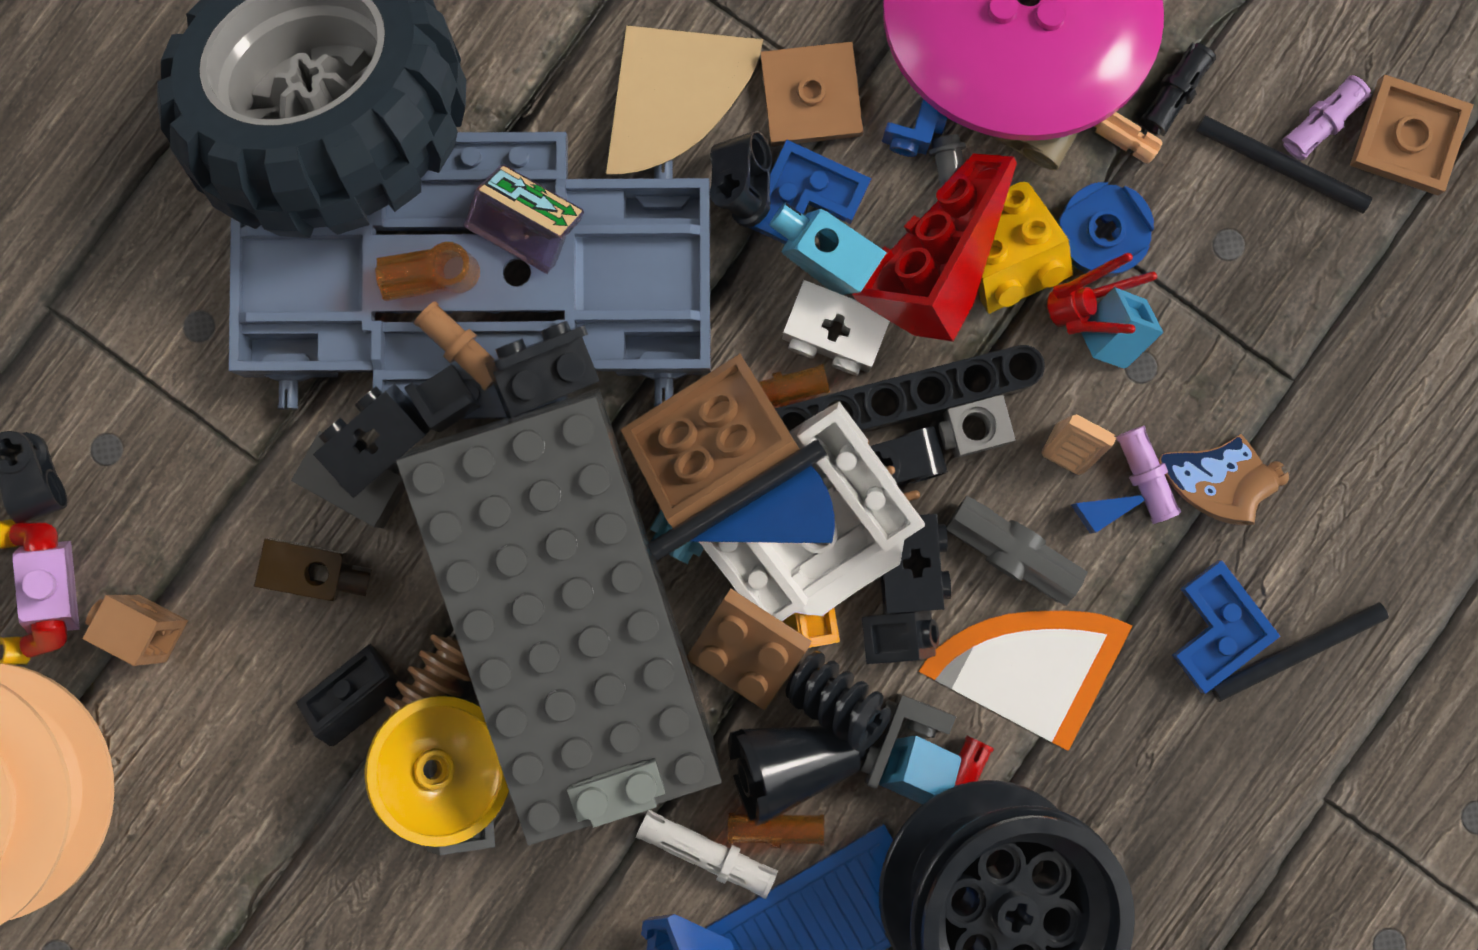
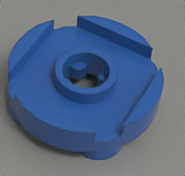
(1109, 203)

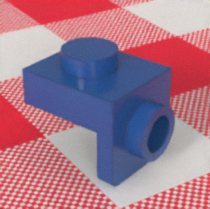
(917, 140)

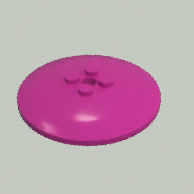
(1022, 66)

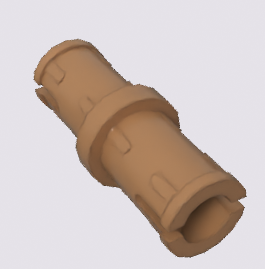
(456, 342)

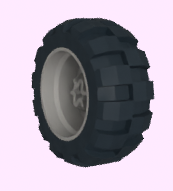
(311, 107)

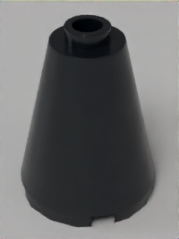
(787, 767)

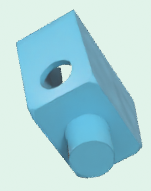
(844, 256)

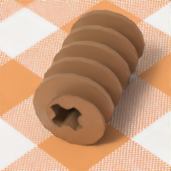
(437, 677)

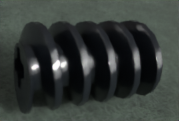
(836, 702)

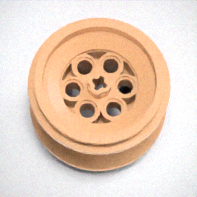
(51, 790)

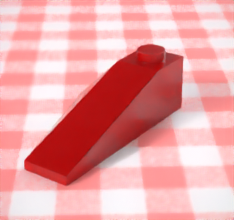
(938, 265)

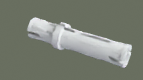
(707, 854)

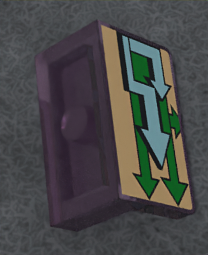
(522, 217)

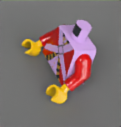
(42, 588)

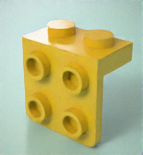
(1025, 252)

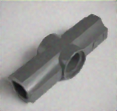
(1016, 551)

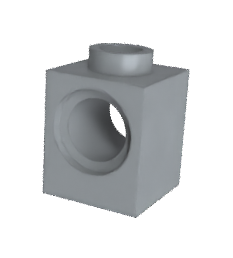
(994, 416)

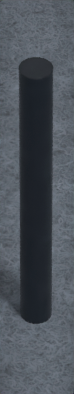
(1284, 164)
(737, 499)
(1300, 651)

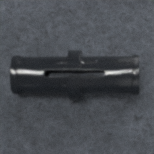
(1178, 88)

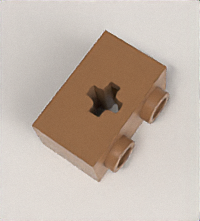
(133, 629)

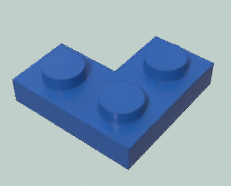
(812, 180)
(1234, 632)

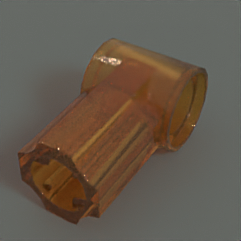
(423, 272)

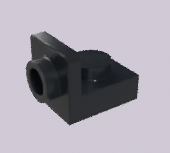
(900, 637)

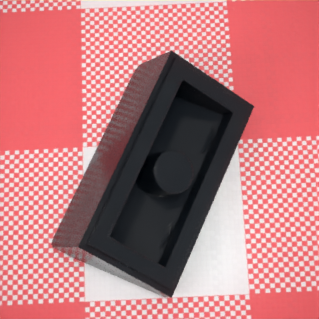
(349, 696)

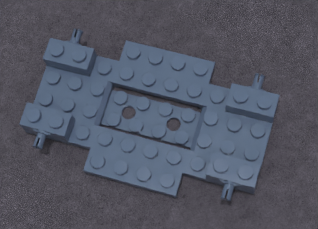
(625, 272)

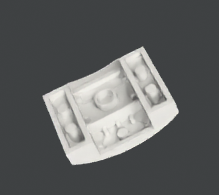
(867, 537)

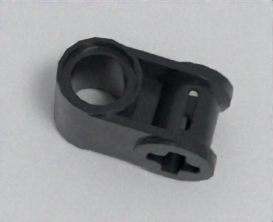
(742, 177)
(913, 455)
(31, 482)

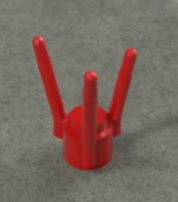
(1072, 304)

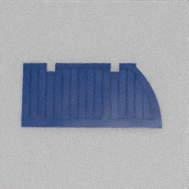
(820, 907)

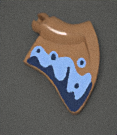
(1224, 480)

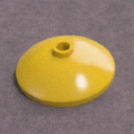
(468, 778)

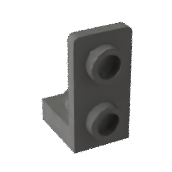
(923, 719)

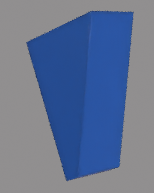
(1100, 513)

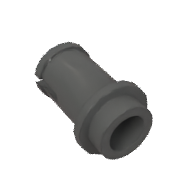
(947, 156)

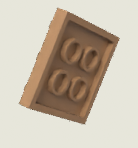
(708, 440)

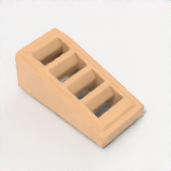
(1077, 444)

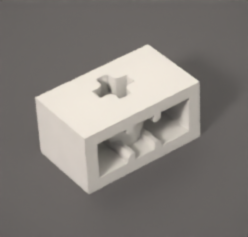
(820, 307)

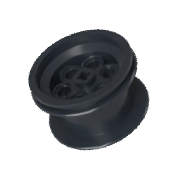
(944, 845)

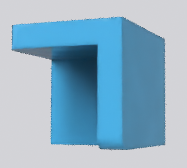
(1122, 348)
(919, 769)

